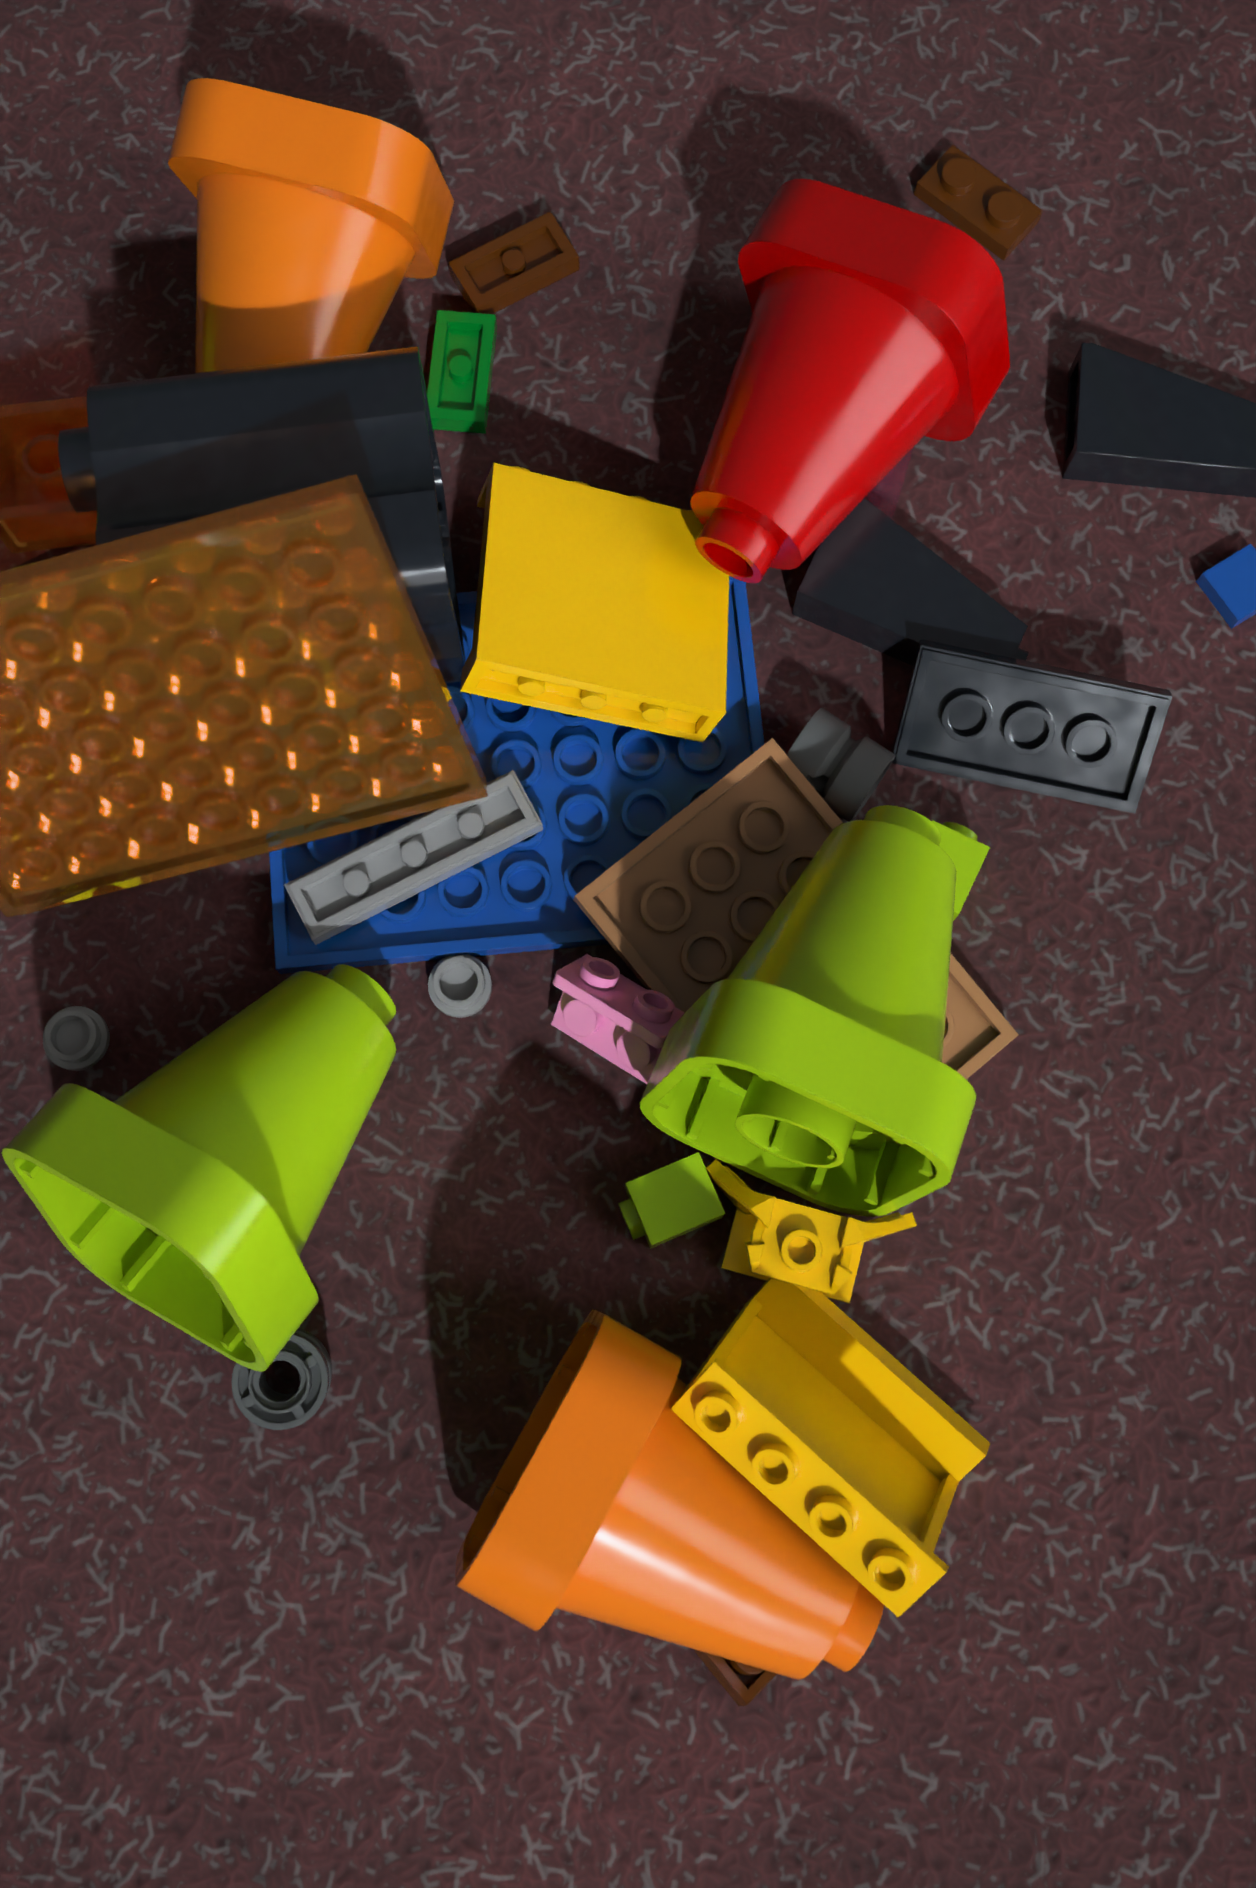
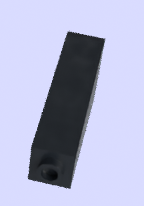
(1155, 428)
(892, 591)

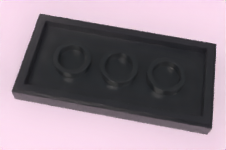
(1029, 726)

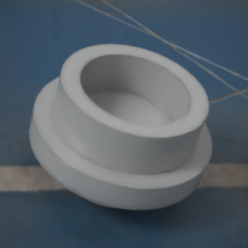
(460, 985)
(76, 1038)

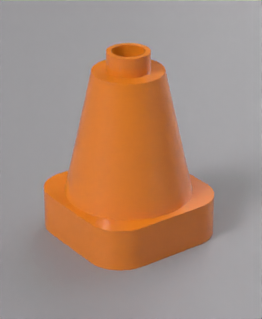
(300, 222)
(649, 1528)

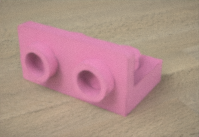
(613, 1014)

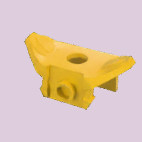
(795, 1240)

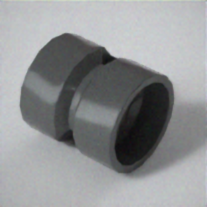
(838, 765)

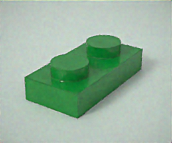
(461, 371)

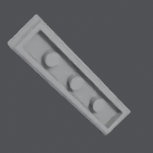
(412, 858)

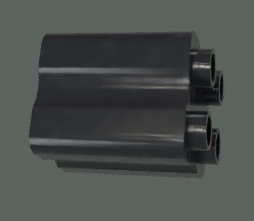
(257, 432)

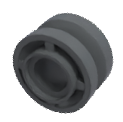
(285, 1411)

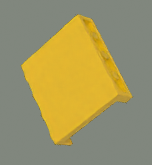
(597, 607)
(835, 1436)

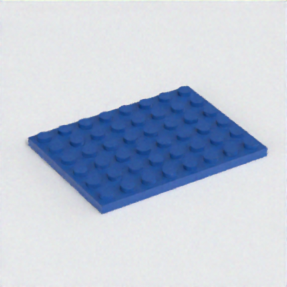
(592, 788)

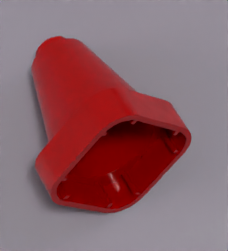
(852, 354)

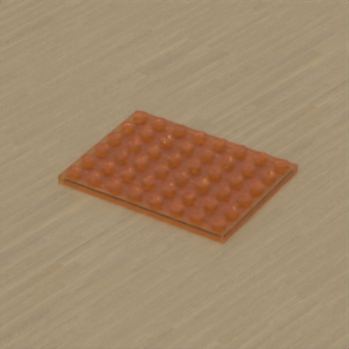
(215, 699)

